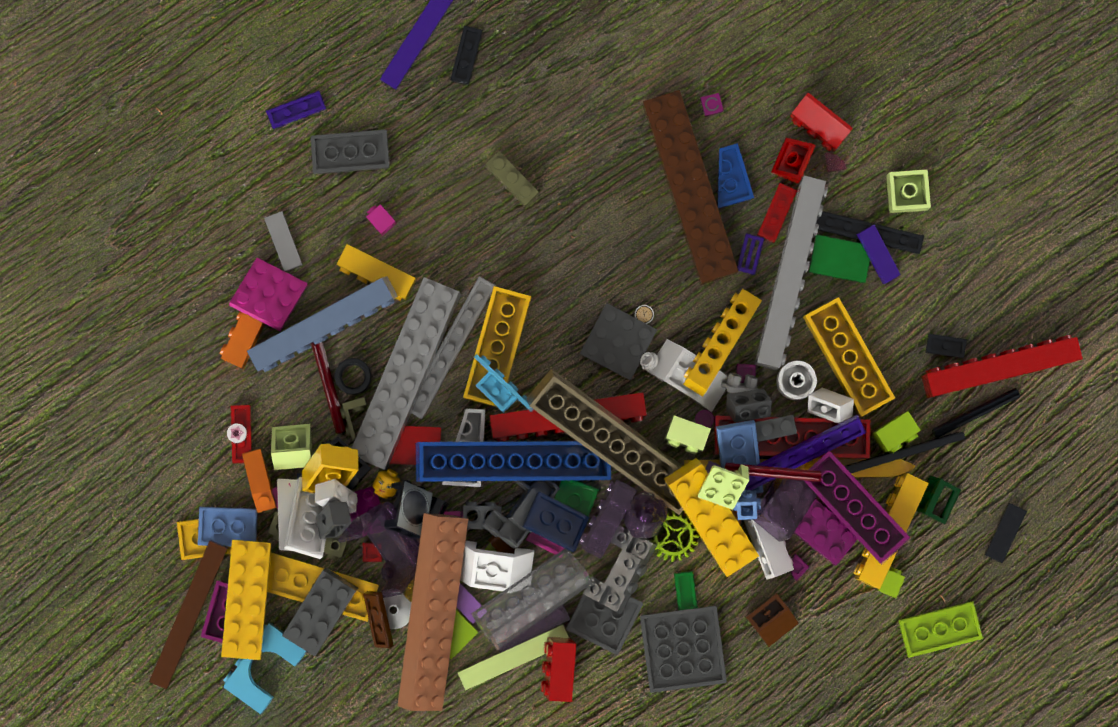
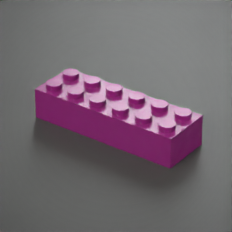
(857, 509)

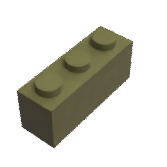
(512, 179)

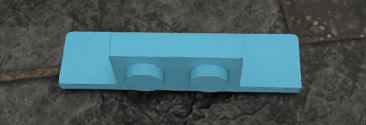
(498, 390)

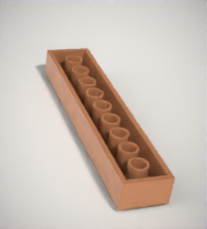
(432, 612)

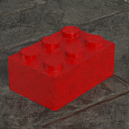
(558, 669)

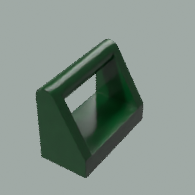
(932, 495)

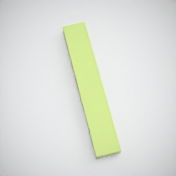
(508, 659)

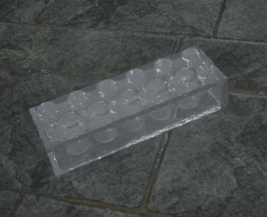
(531, 598)

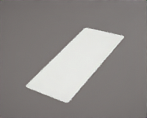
(285, 502)

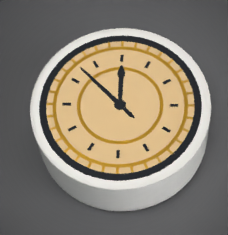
(644, 313)

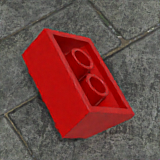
(820, 122)

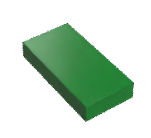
(685, 590)

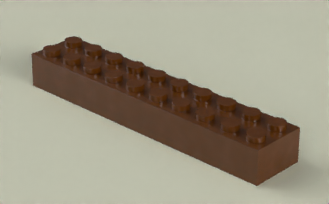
(690, 187)

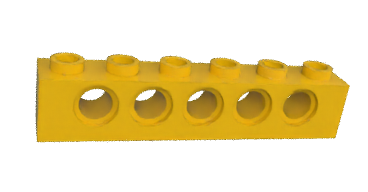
(748, 305)

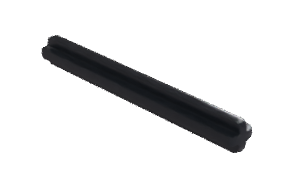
(975, 413)

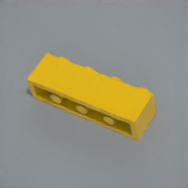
(371, 269)

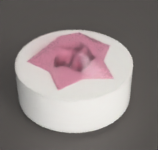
(236, 433)

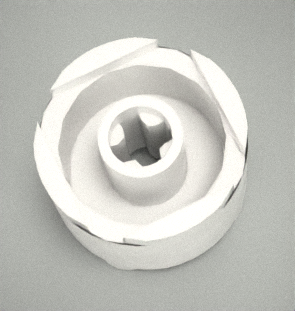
(806, 376)

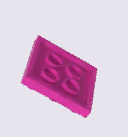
(268, 294)

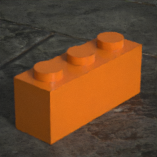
(242, 338)

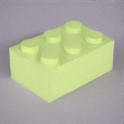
(686, 434)

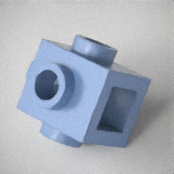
(747, 505)

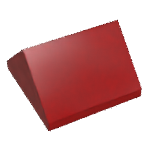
(793, 159)

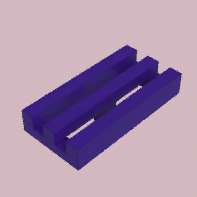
(754, 238)

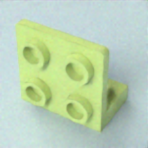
(724, 486)

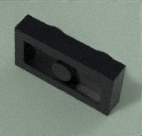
(945, 346)

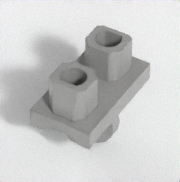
(733, 383)

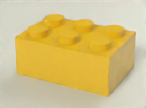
(330, 463)

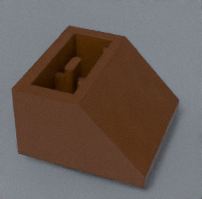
(772, 619)

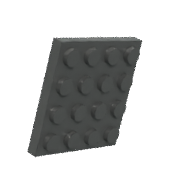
(683, 649)

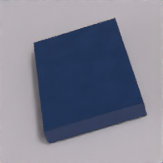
(556, 522)

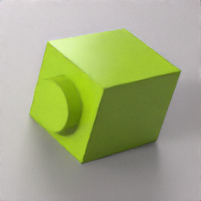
(892, 583)

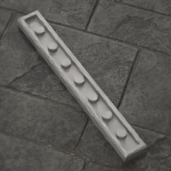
(452, 344)

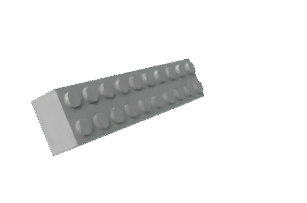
(790, 273)
(405, 372)

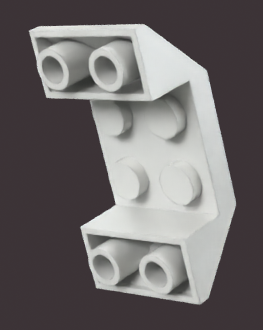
(672, 366)
(494, 569)

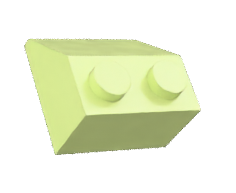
(291, 446)

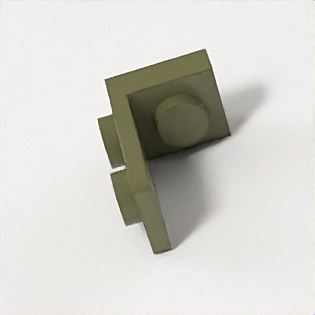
(357, 406)

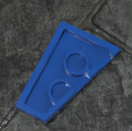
(732, 178)

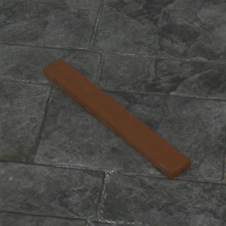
(188, 614)

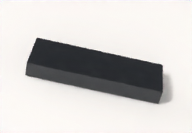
(466, 55)
(1005, 533)

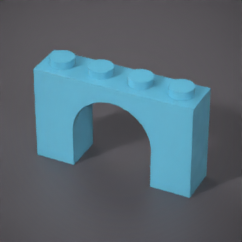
(241, 682)

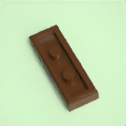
(378, 619)

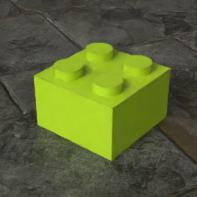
(896, 432)

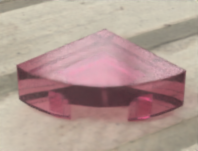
(834, 163)

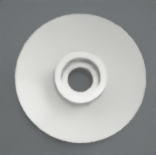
(402, 615)

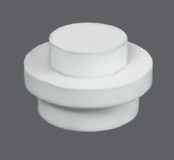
(649, 361)

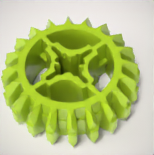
(687, 525)

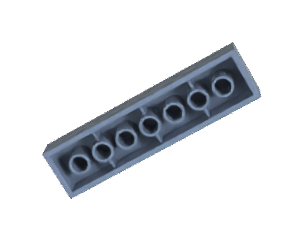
(323, 323)

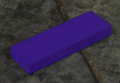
(296, 109)
(878, 254)

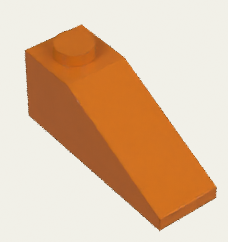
(259, 480)

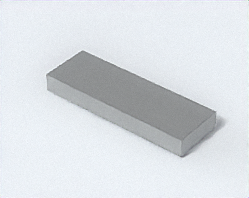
(283, 241)

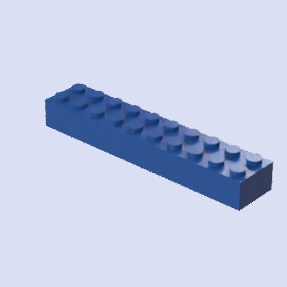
(508, 461)

